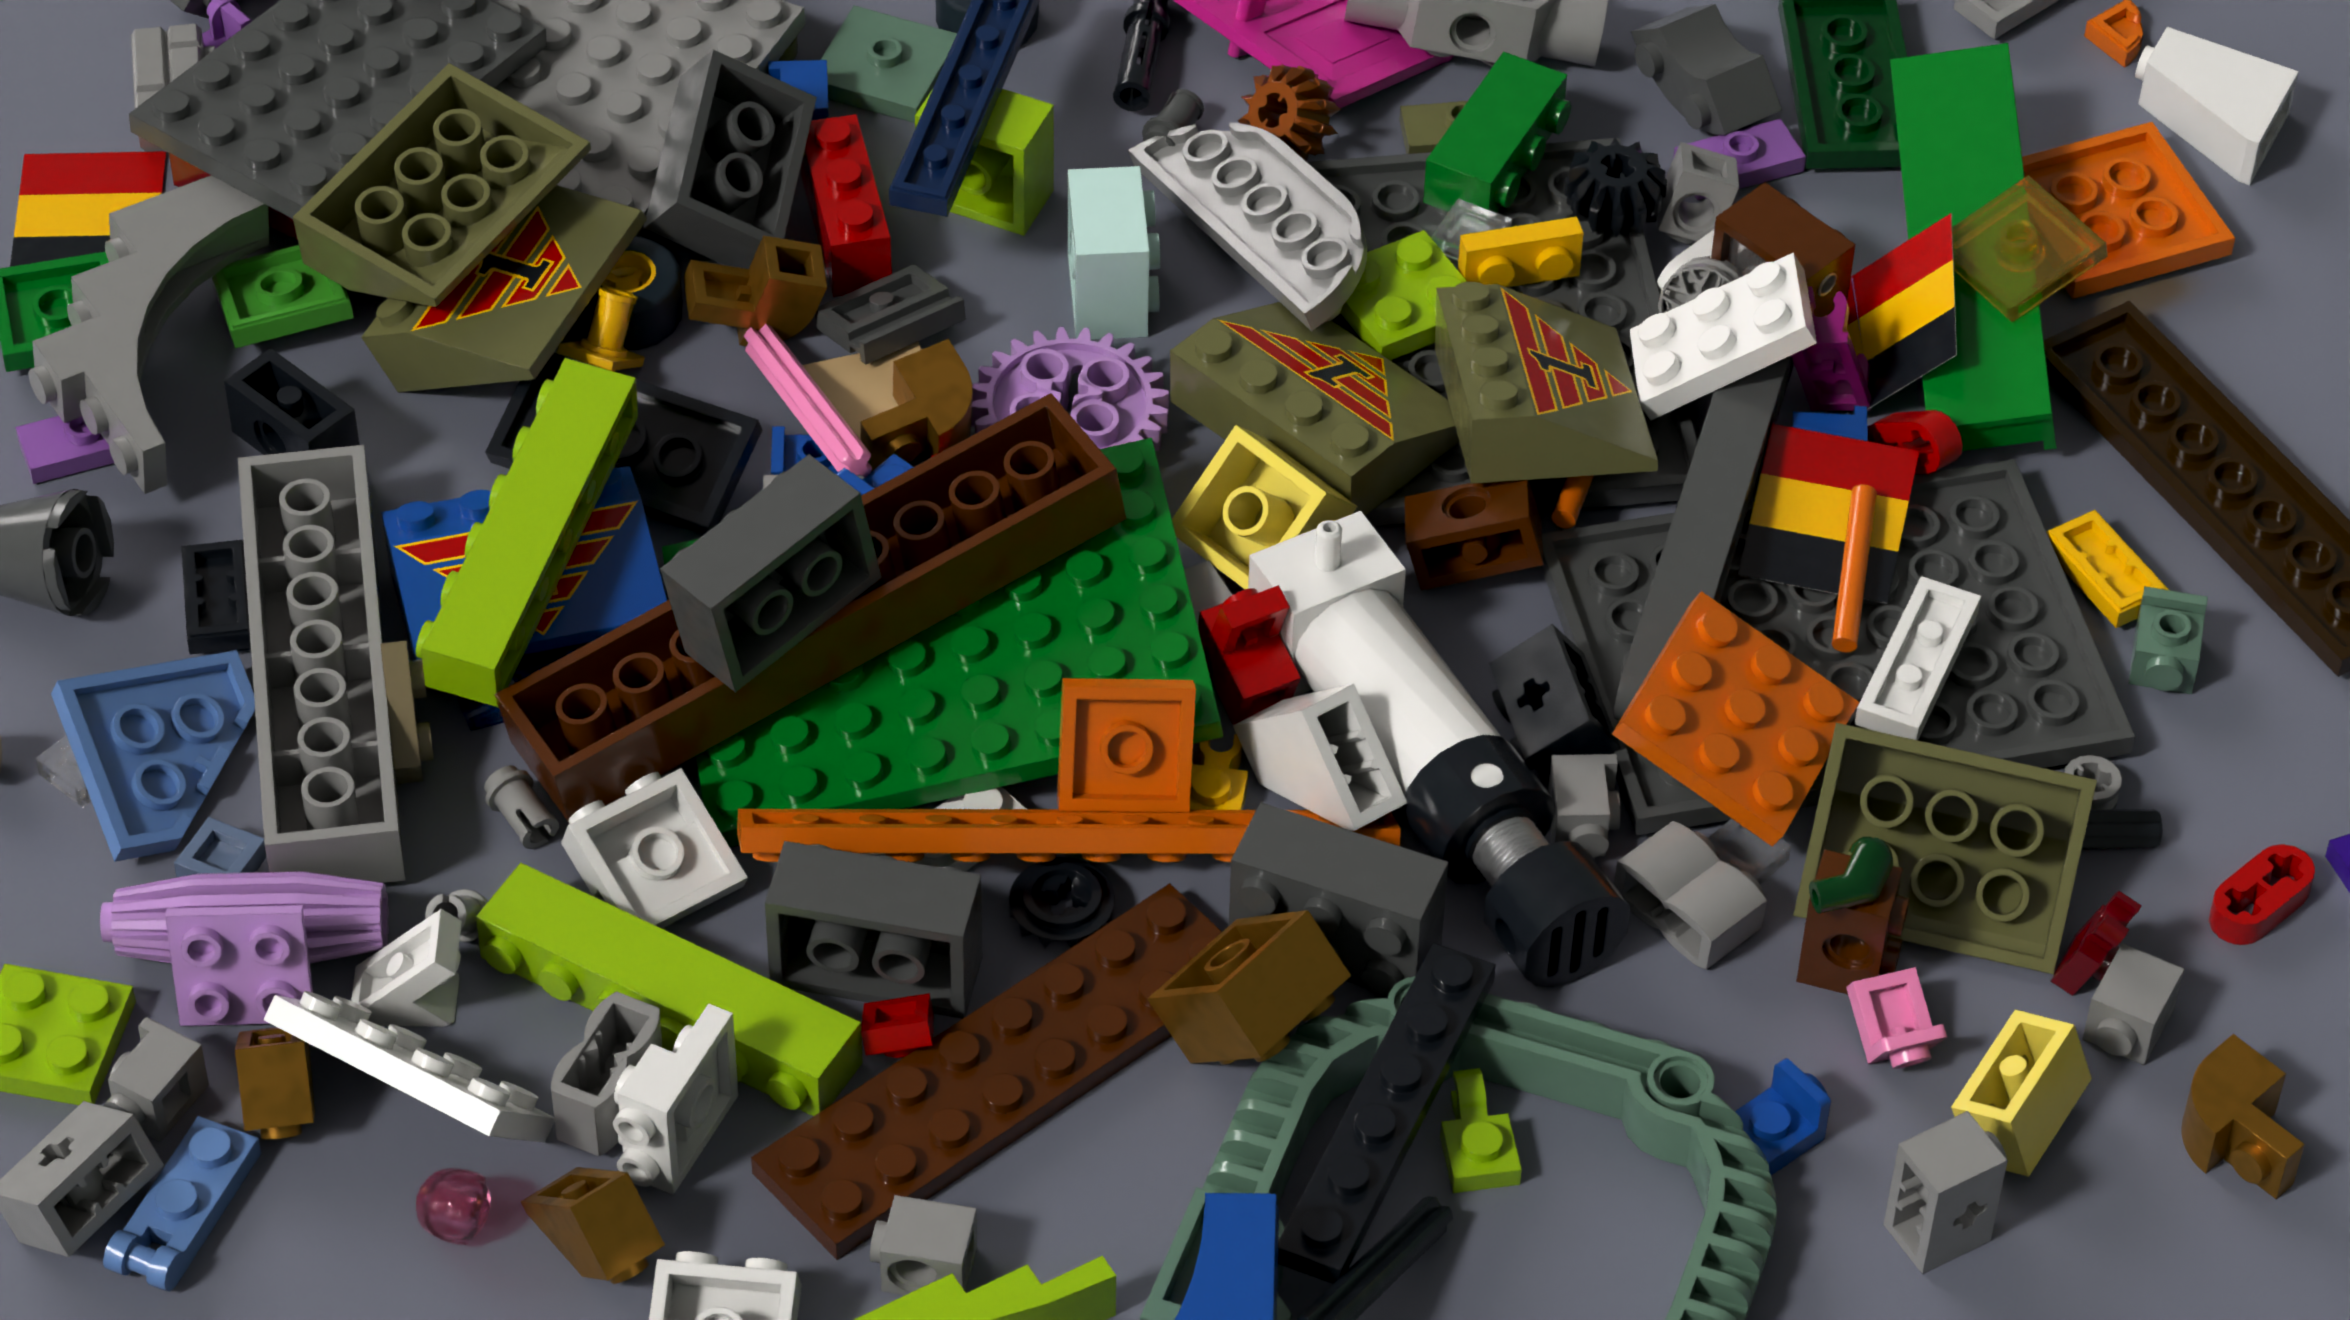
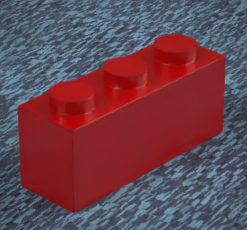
(845, 204)

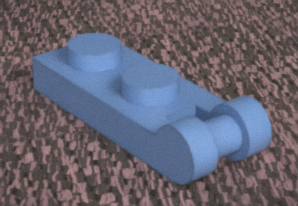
(183, 1204)

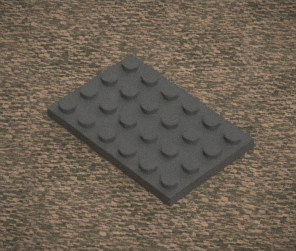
(318, 81)

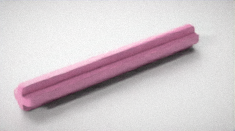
(807, 401)

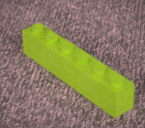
(528, 532)
(592, 949)

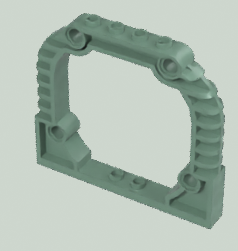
(1648, 1084)

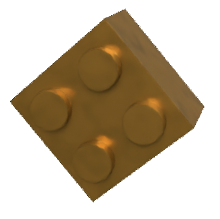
(1250, 988)

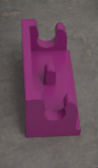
(1831, 369)

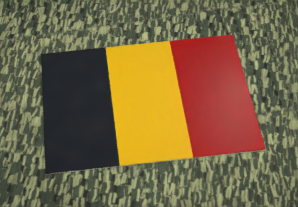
(70, 196)
(1905, 311)
(1805, 504)

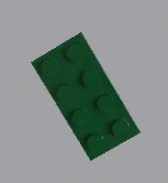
(1844, 79)

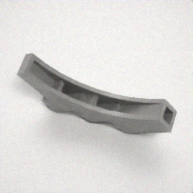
(155, 261)

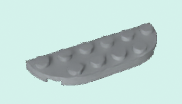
(1264, 212)

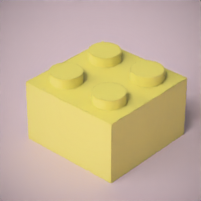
(1252, 501)

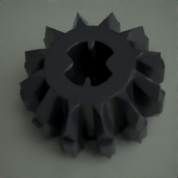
(1615, 187)

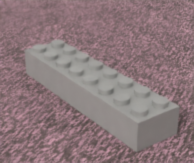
(319, 665)

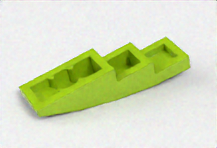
(1075, 1295)

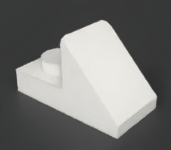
(413, 976)

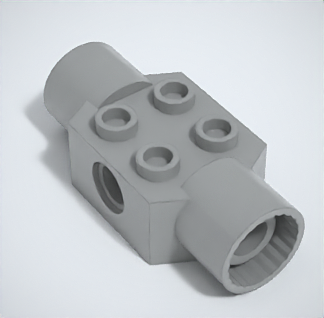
(1488, 27)

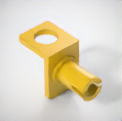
(607, 333)

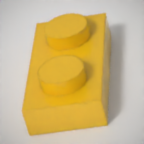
(1522, 253)

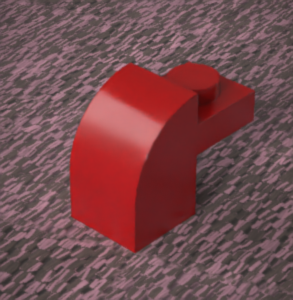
(1247, 652)

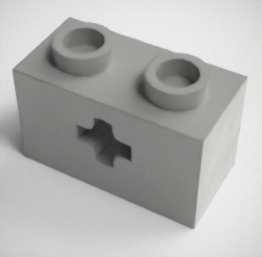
(77, 1178)
(1945, 1191)

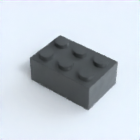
(729, 160)
(771, 572)
(1366, 895)
(873, 927)

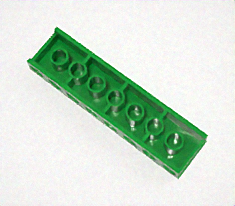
(1955, 157)

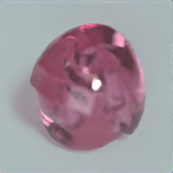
(453, 1205)

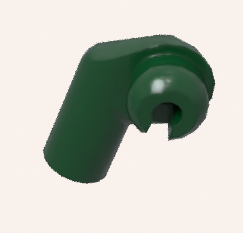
(1861, 880)

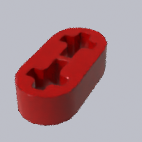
(1913, 431)
(2270, 902)

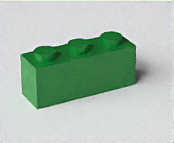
(1497, 135)

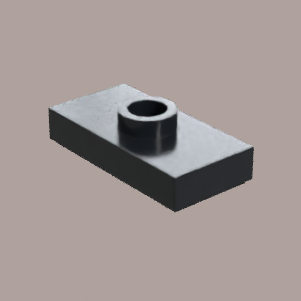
(215, 597)

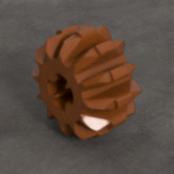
(1293, 108)

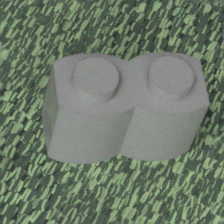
(1691, 894)
(589, 1072)

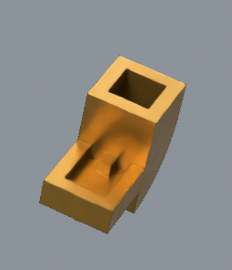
(776, 290)
(932, 408)
(2231, 1118)

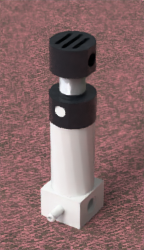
(1461, 779)

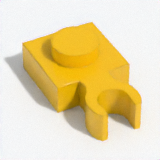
(1217, 781)

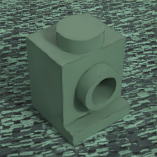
(2168, 640)

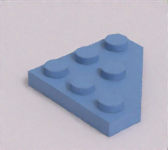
(154, 743)

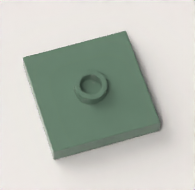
(885, 62)

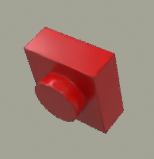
(897, 1025)

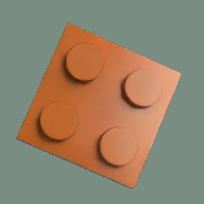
(1126, 745)

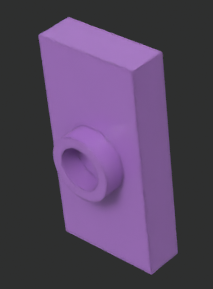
(1761, 152)
(61, 448)

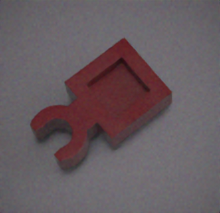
(2095, 944)

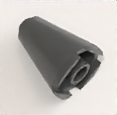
(55, 551)

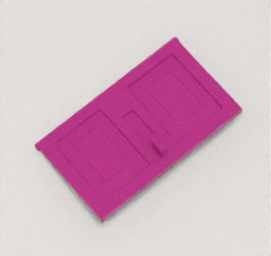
(1314, 35)

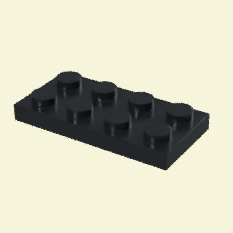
(679, 449)

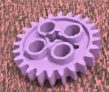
(1116, 394)

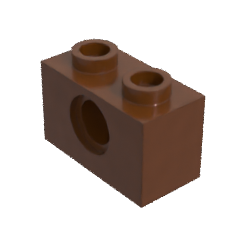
(1472, 532)
(1852, 940)

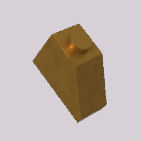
(274, 1082)
(596, 1223)

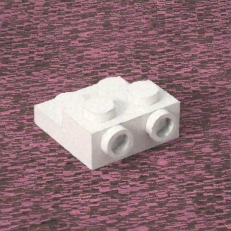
(653, 850)
(676, 1101)
(703, 1290)

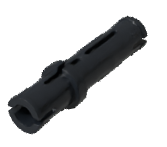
(1135, 79)

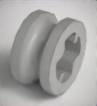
(2107, 778)

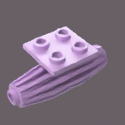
(244, 935)

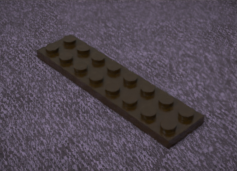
(2213, 470)

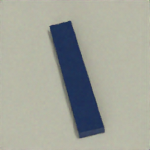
(960, 105)

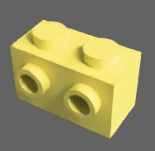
(2026, 1086)

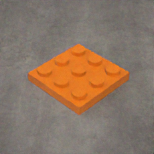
(2136, 201)
(1735, 718)

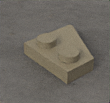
(403, 685)

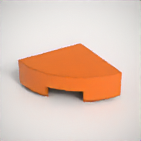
(2117, 32)

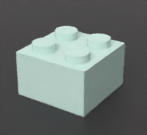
(1112, 252)

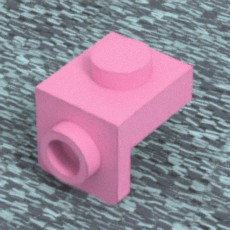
(1894, 1019)

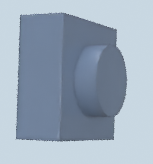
(221, 849)

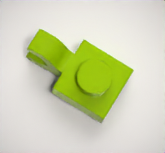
(1477, 1146)

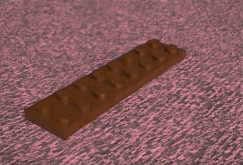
(985, 1077)

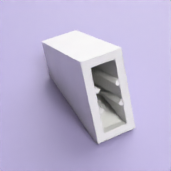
(2216, 99)
(1323, 756)

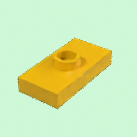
(2103, 566)

